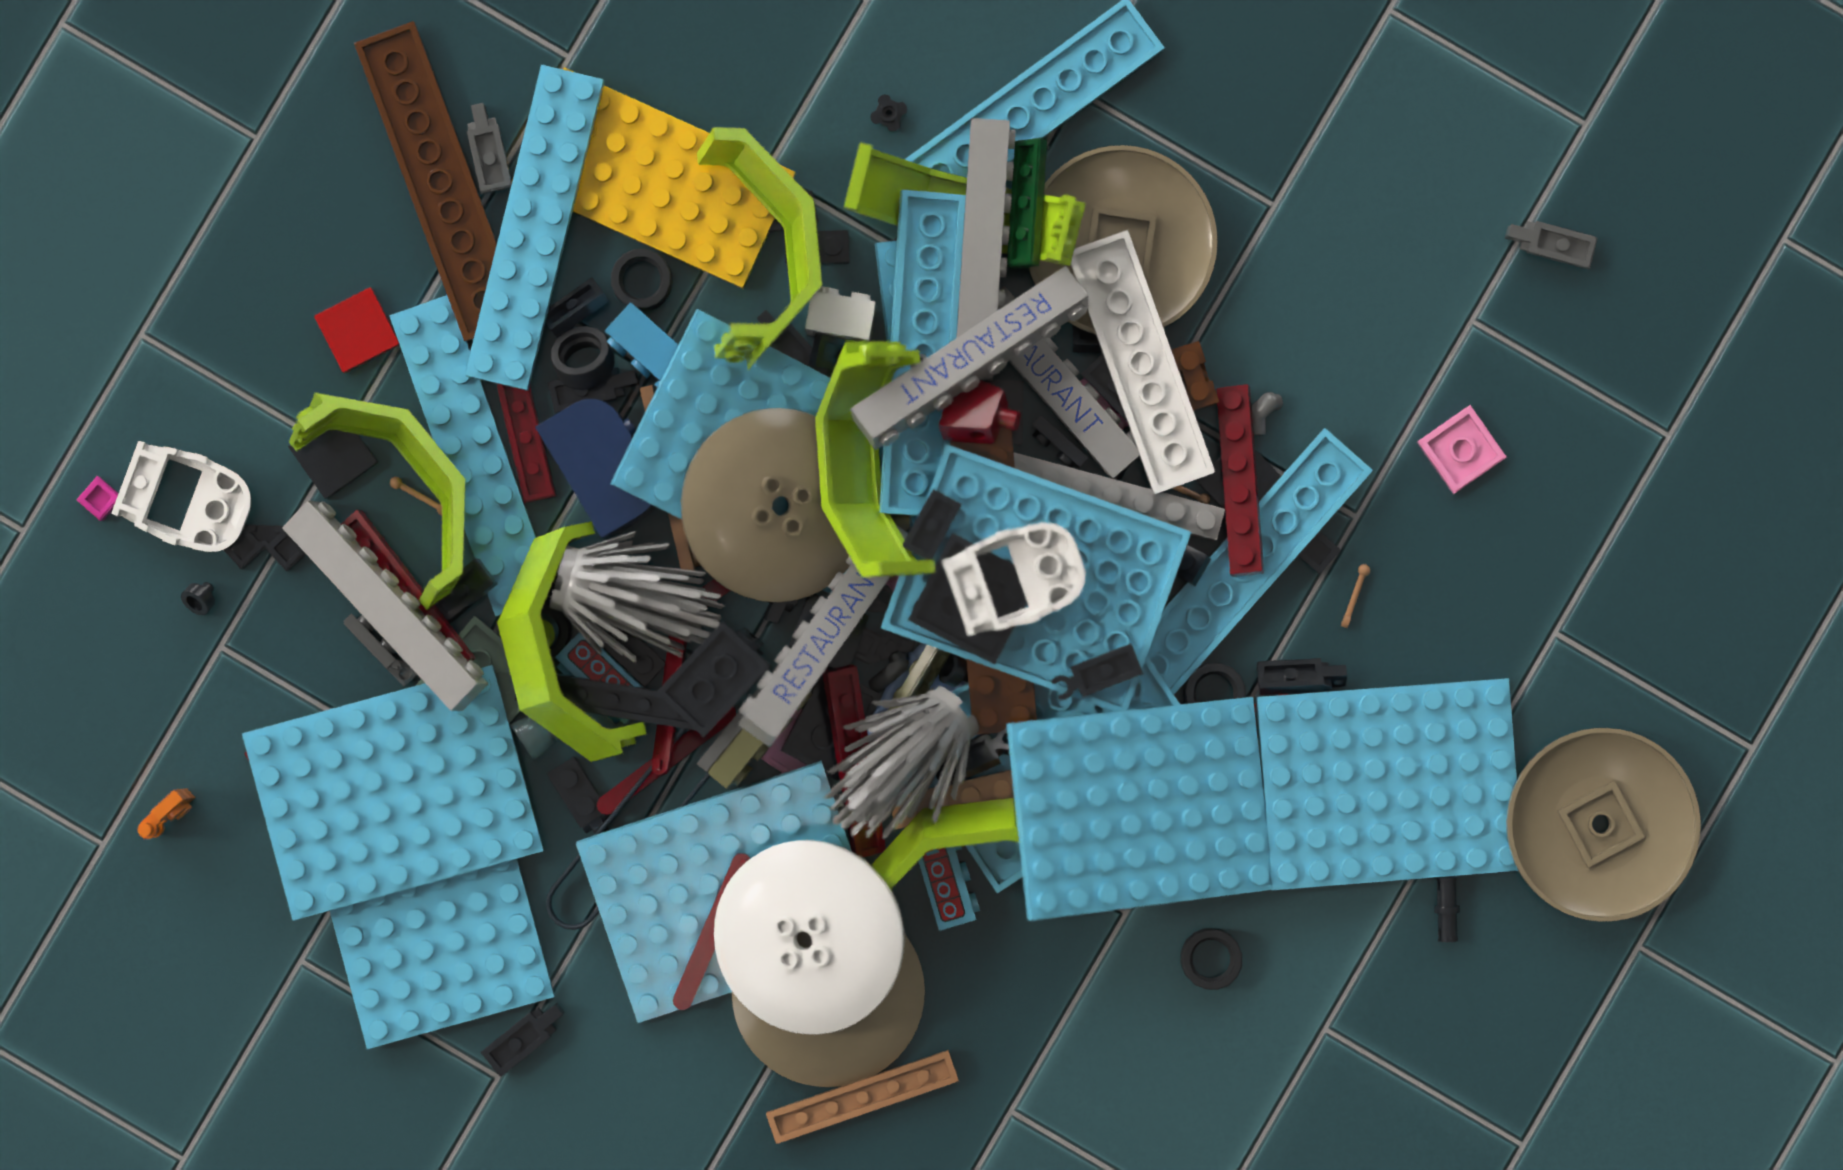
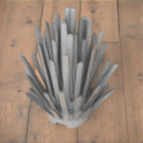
(608, 589)
(915, 748)

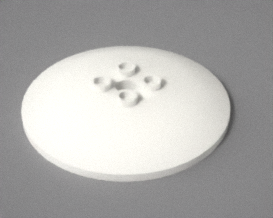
(852, 930)

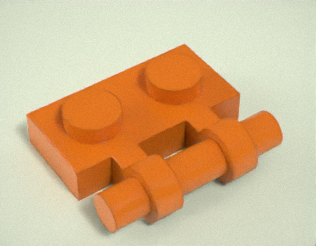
(171, 807)

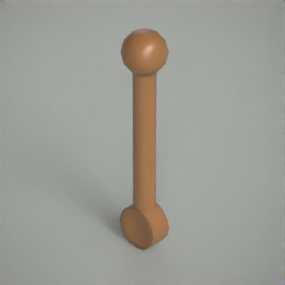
(396, 483)
(1203, 498)
(1363, 570)

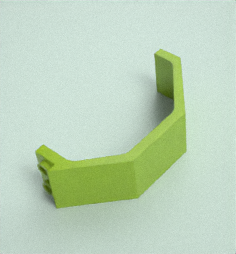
(881, 177)
(792, 209)
(418, 449)
(852, 466)
(531, 659)
(954, 827)

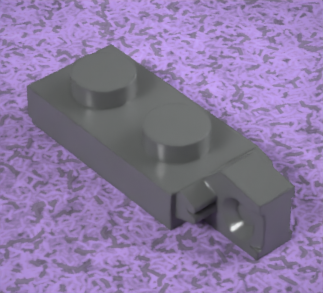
(488, 151)
(1554, 243)
(381, 650)

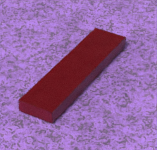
(526, 443)

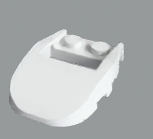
(216, 509)
(1046, 568)

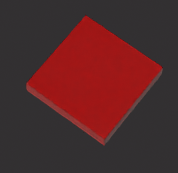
(357, 330)

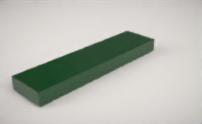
(1027, 203)

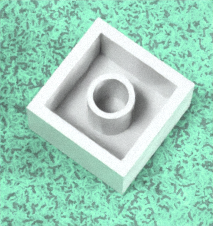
(841, 315)

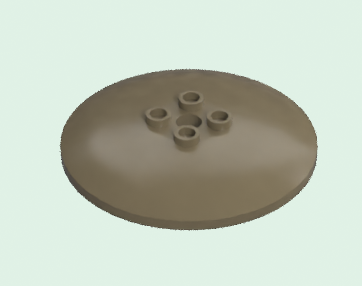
(1158, 207)
(732, 516)
(1649, 831)
(848, 1053)

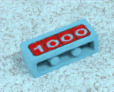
(583, 661)
(947, 887)

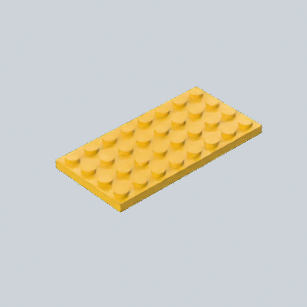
(649, 187)

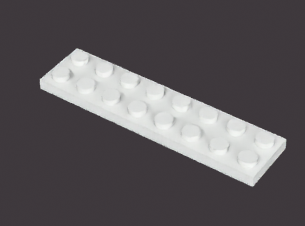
(1141, 363)

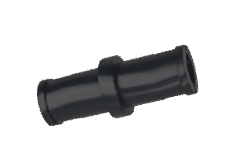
(1447, 909)

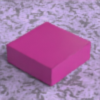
(98, 498)

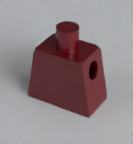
(978, 415)

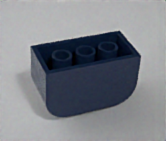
(588, 447)

